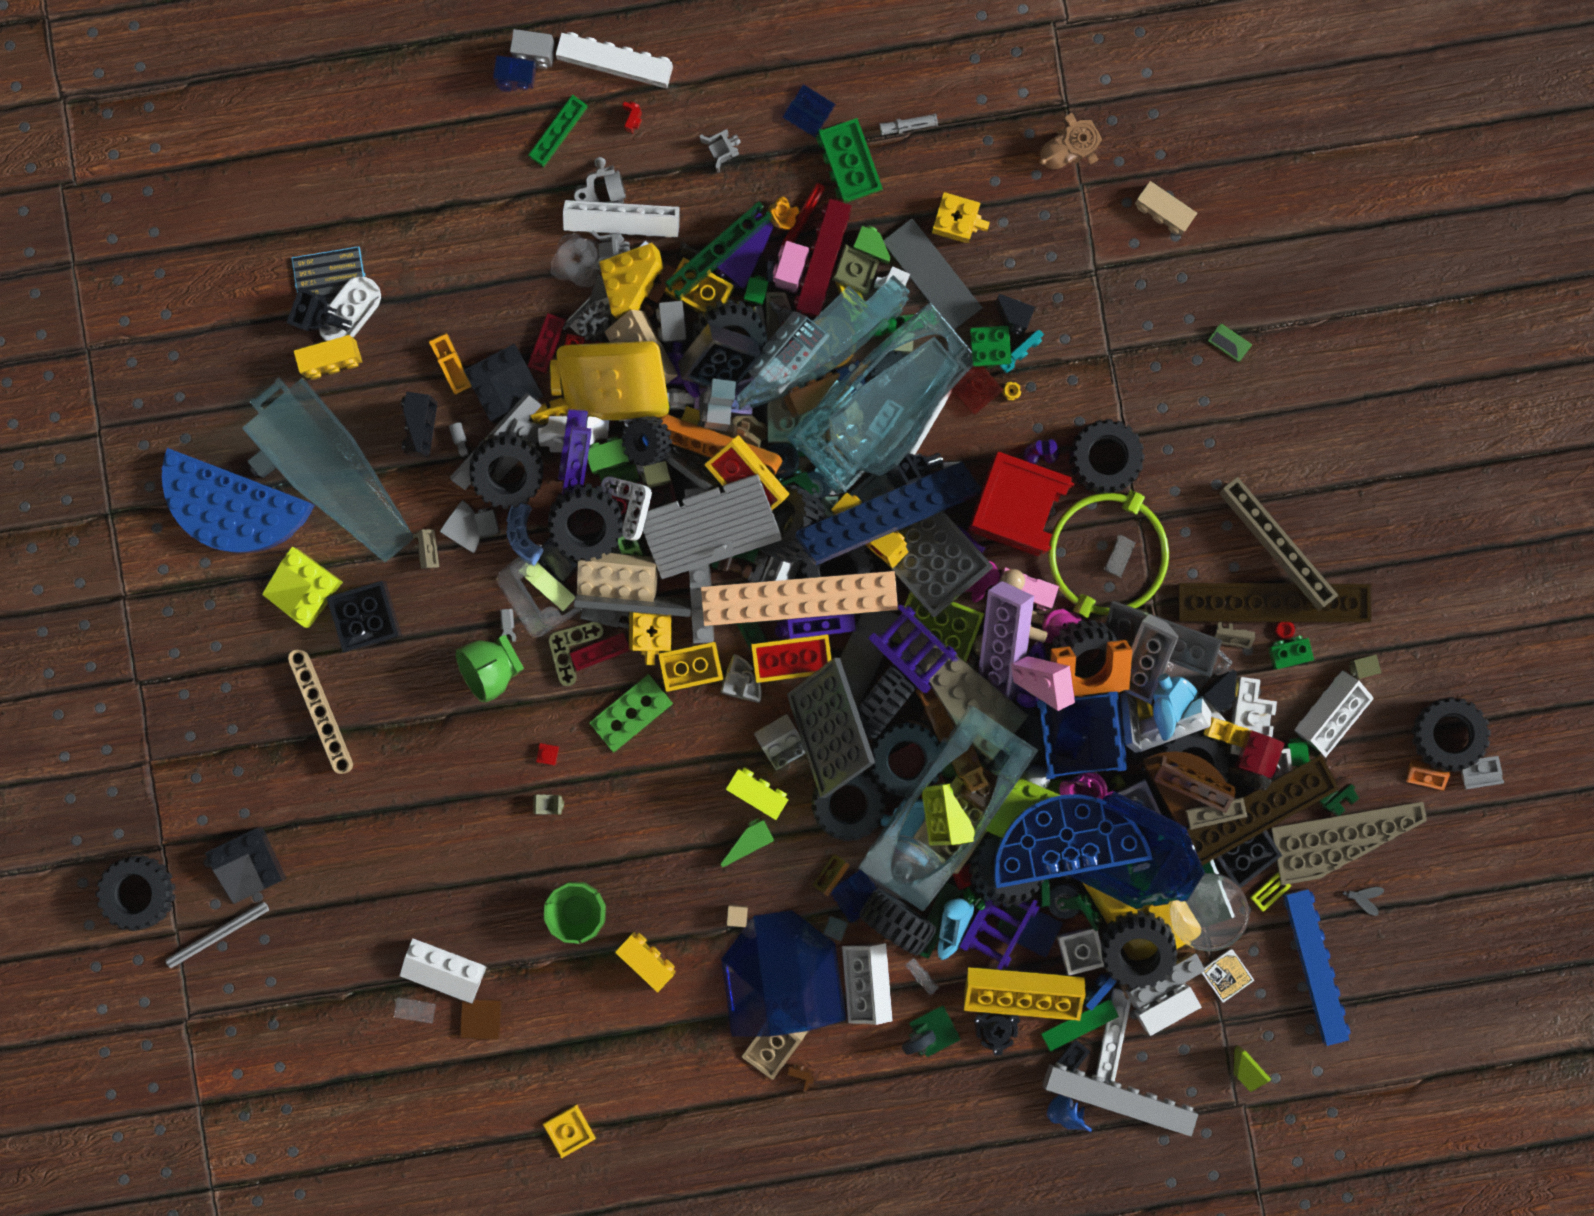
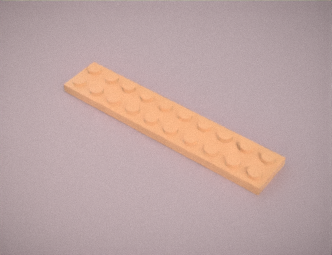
(799, 598)

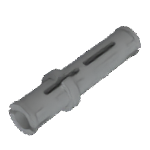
(908, 124)

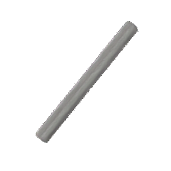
(217, 934)

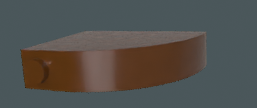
(1173, 800)

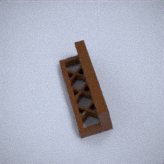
(1195, 784)

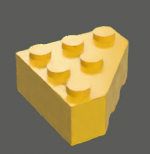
(630, 277)

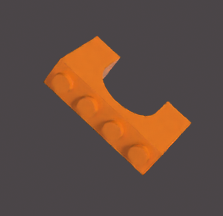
(1111, 678)

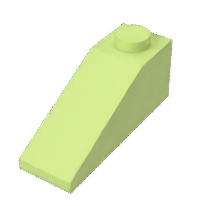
(550, 586)

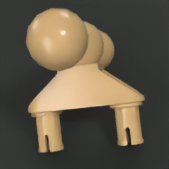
(1017, 579)

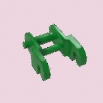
(973, 897)

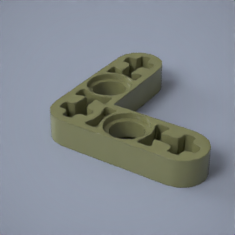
(568, 642)

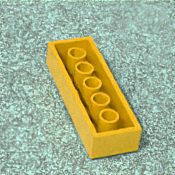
(1024, 994)

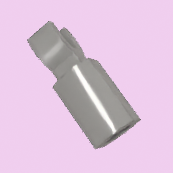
(459, 438)
(507, 623)

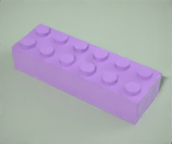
(1005, 635)

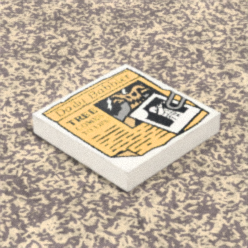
(1227, 975)

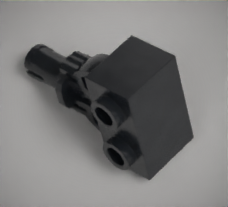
(311, 313)
(912, 469)

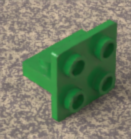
(990, 346)

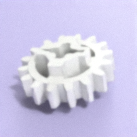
(679, 399)

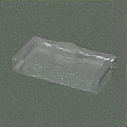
(414, 1010)

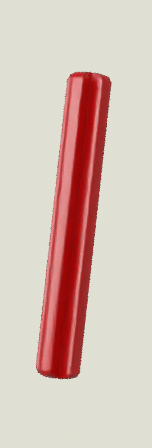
(805, 213)

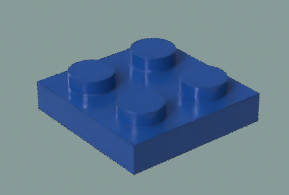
(1095, 995)

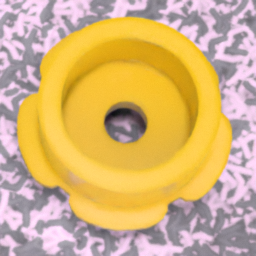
(1015, 387)

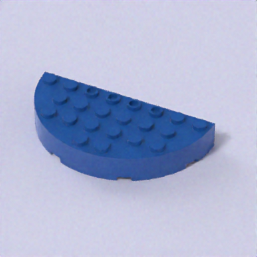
(228, 508)
(1064, 839)

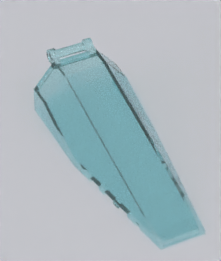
(327, 465)

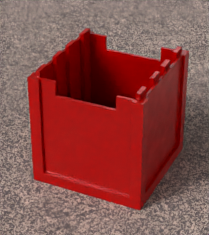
(1017, 504)

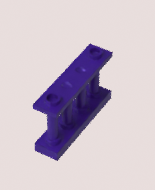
(574, 449)
(895, 653)
(980, 925)

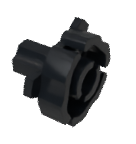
(989, 1027)

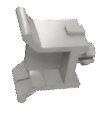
(721, 147)
(610, 246)

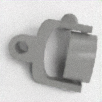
(613, 183)

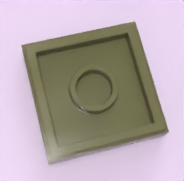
(855, 269)

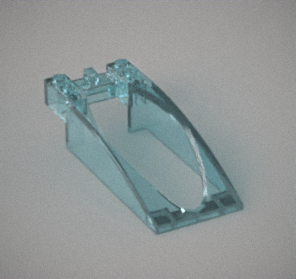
(826, 342)
(808, 433)
(972, 723)

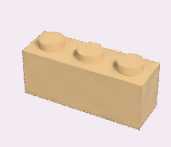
(1165, 208)

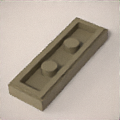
(1208, 815)

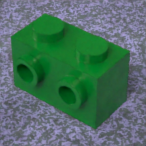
(1290, 653)

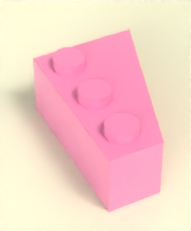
(1043, 592)
(1045, 680)

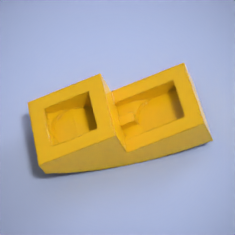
(1226, 731)

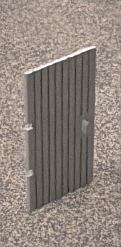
(710, 526)

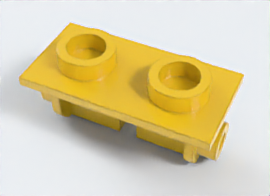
(558, 408)

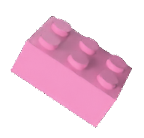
(791, 267)

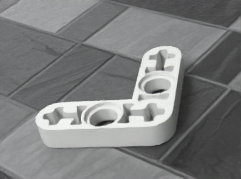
(633, 496)

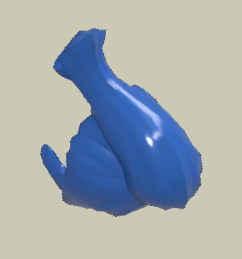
(1064, 1112)

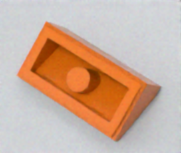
(1425, 775)

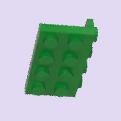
(849, 161)

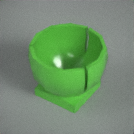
(488, 666)
(574, 912)

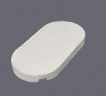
(354, 302)

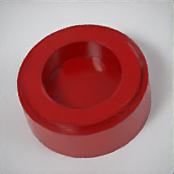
(1284, 630)

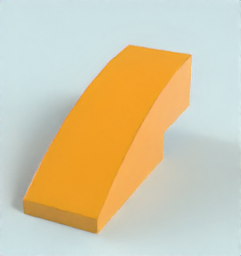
(450, 362)

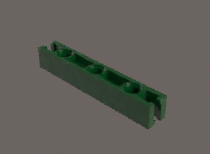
(708, 261)

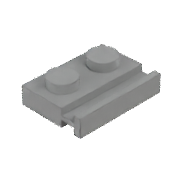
(1482, 774)

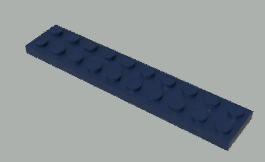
(888, 513)

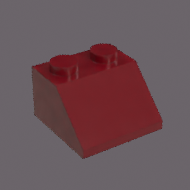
(1260, 754)

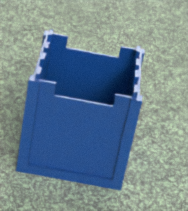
(1104, 733)

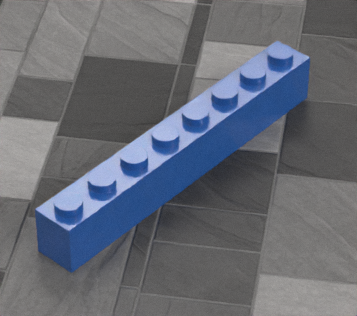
(1316, 967)

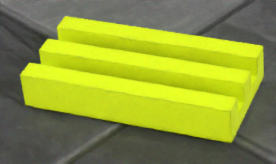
(1272, 889)

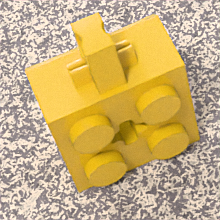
(968, 219)
(649, 644)

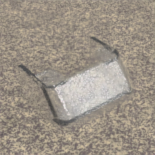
(535, 621)

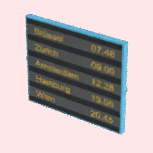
(327, 271)

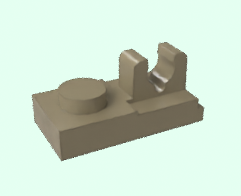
(427, 548)
(1237, 638)

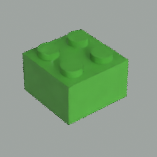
(607, 456)

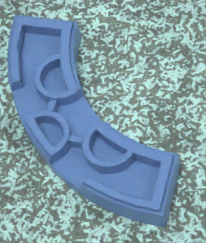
(518, 534)

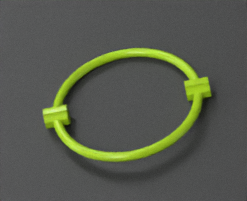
(1132, 504)

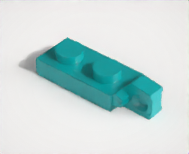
(1021, 351)

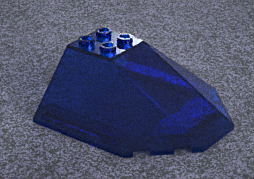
(1165, 878)
(781, 978)

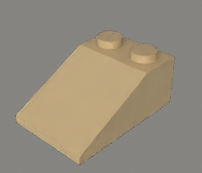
(772, 1052)

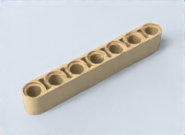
(327, 718)

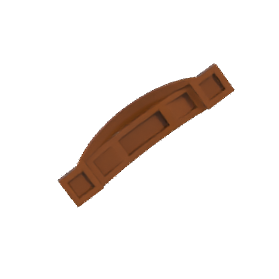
(967, 764)

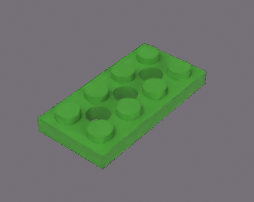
(618, 710)

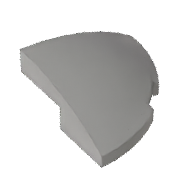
(463, 527)
(740, 681)

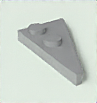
(520, 427)

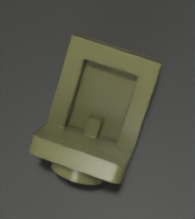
(548, 804)

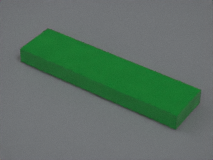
(558, 131)
(1073, 1029)

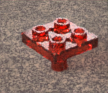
(979, 376)

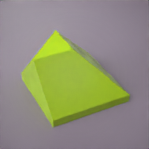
(1248, 1070)

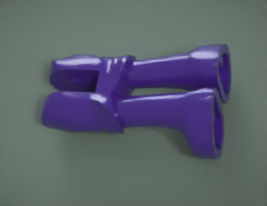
(1046, 449)

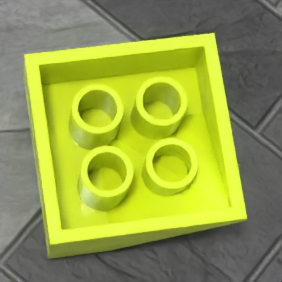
(301, 587)
(757, 793)
(944, 817)

